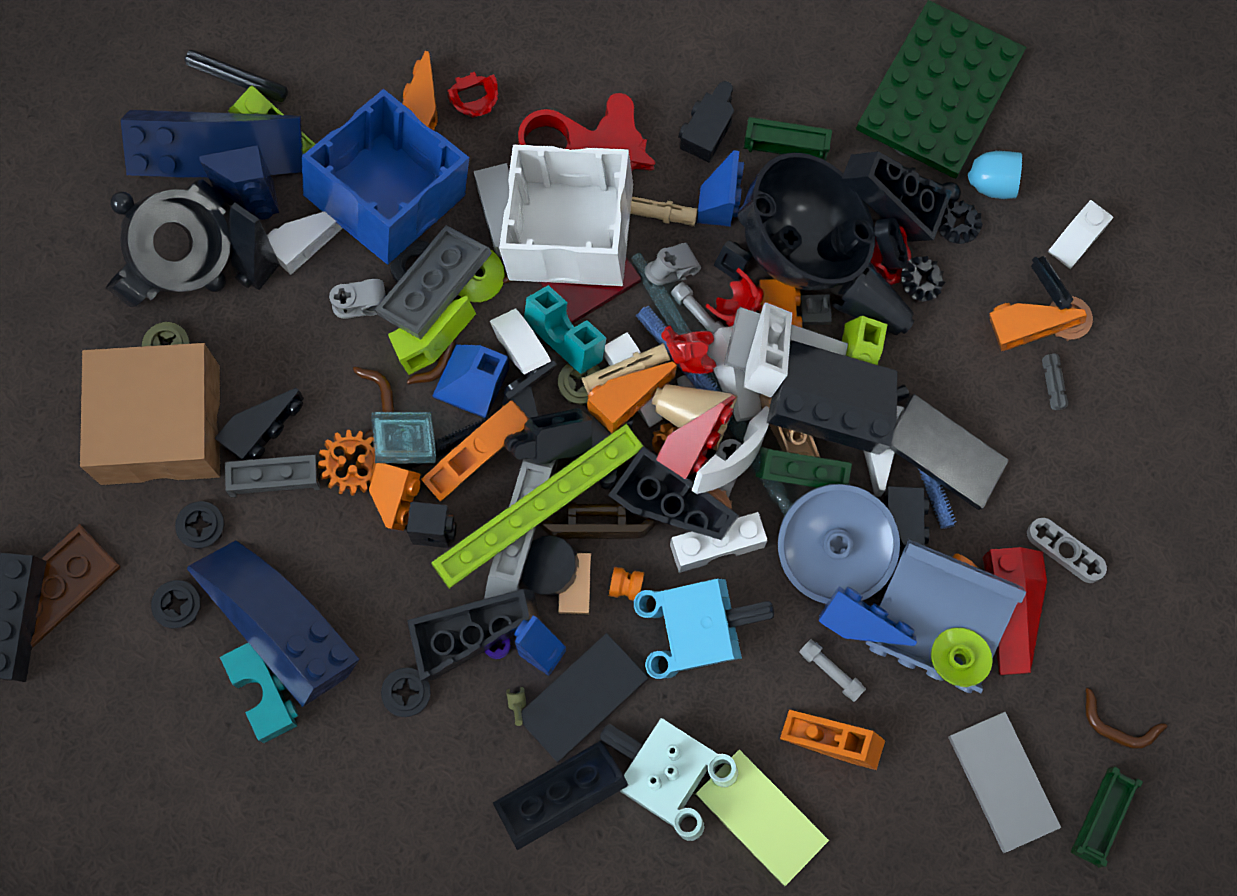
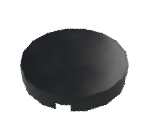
(550, 566)

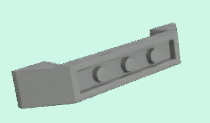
(509, 563)

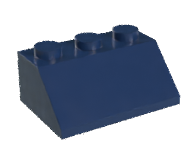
(243, 179)

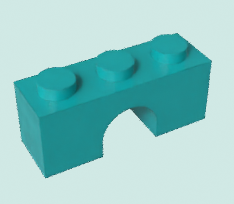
(548, 317)
(273, 714)

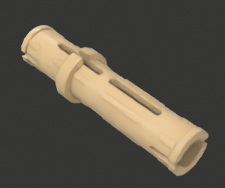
(664, 211)
(633, 364)

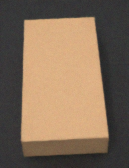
(576, 597)

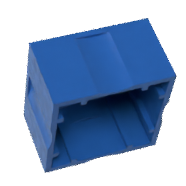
(384, 176)

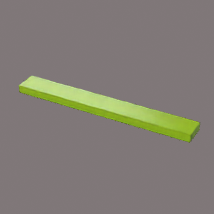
(536, 506)

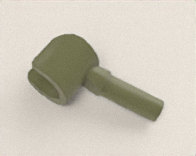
(516, 702)

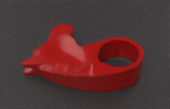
(613, 132)

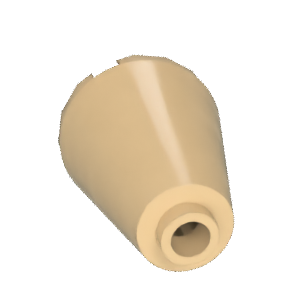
(684, 404)

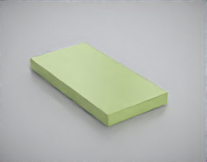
(763, 819)

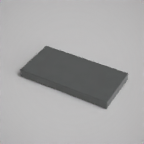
(433, 282)

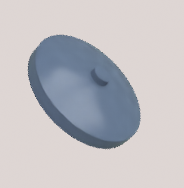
(837, 540)

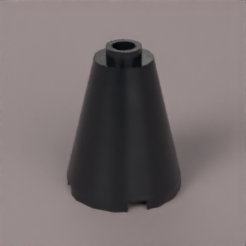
(875, 298)

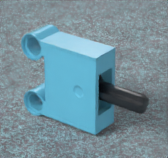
(698, 625)

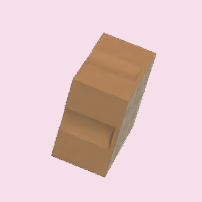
(150, 413)

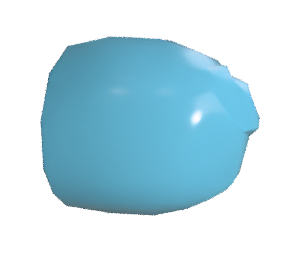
(997, 174)

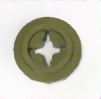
(168, 331)
(568, 386)

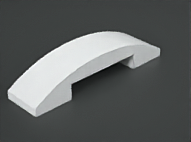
(720, 472)

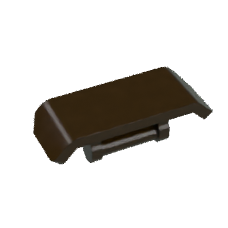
(597, 531)

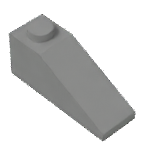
(494, 195)

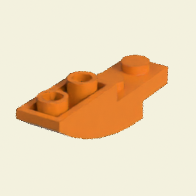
(474, 450)

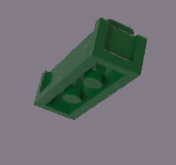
(786, 138)
(802, 469)
(1105, 817)

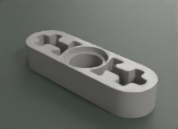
(1080, 569)

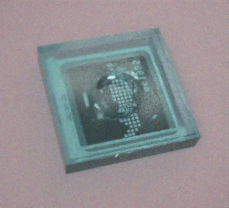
(403, 437)

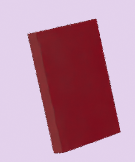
(587, 298)

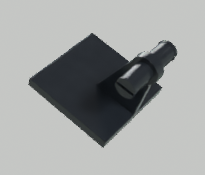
(521, 391)

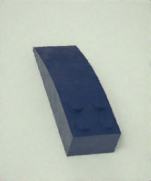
(173, 140)
(276, 621)

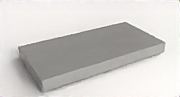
(745, 329)
(1004, 782)

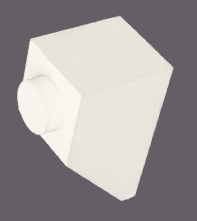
(1080, 234)

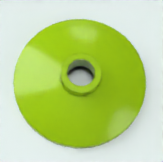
(485, 287)
(970, 649)

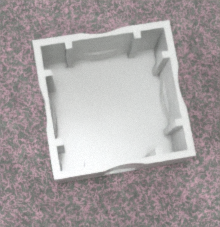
(567, 215)

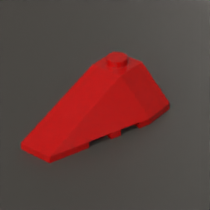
(1019, 639)

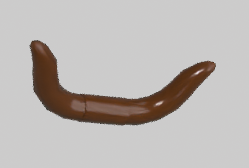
(437, 371)
(385, 388)
(1115, 734)

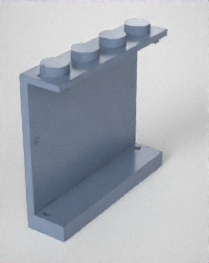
(940, 594)

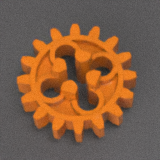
(333, 463)

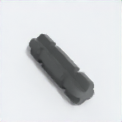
(1055, 381)

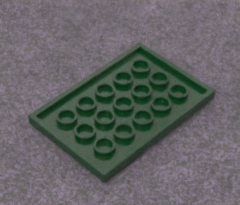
(941, 89)

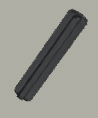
(1052, 283)

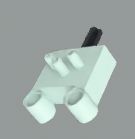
(668, 772)

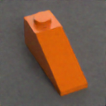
(1028, 322)
(625, 395)
(834, 739)

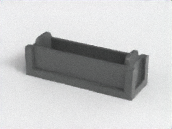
(271, 474)

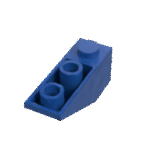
(858, 621)
(538, 645)

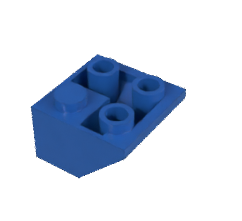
(721, 193)
(472, 379)

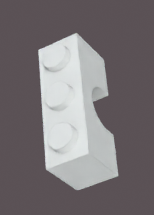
(696, 550)

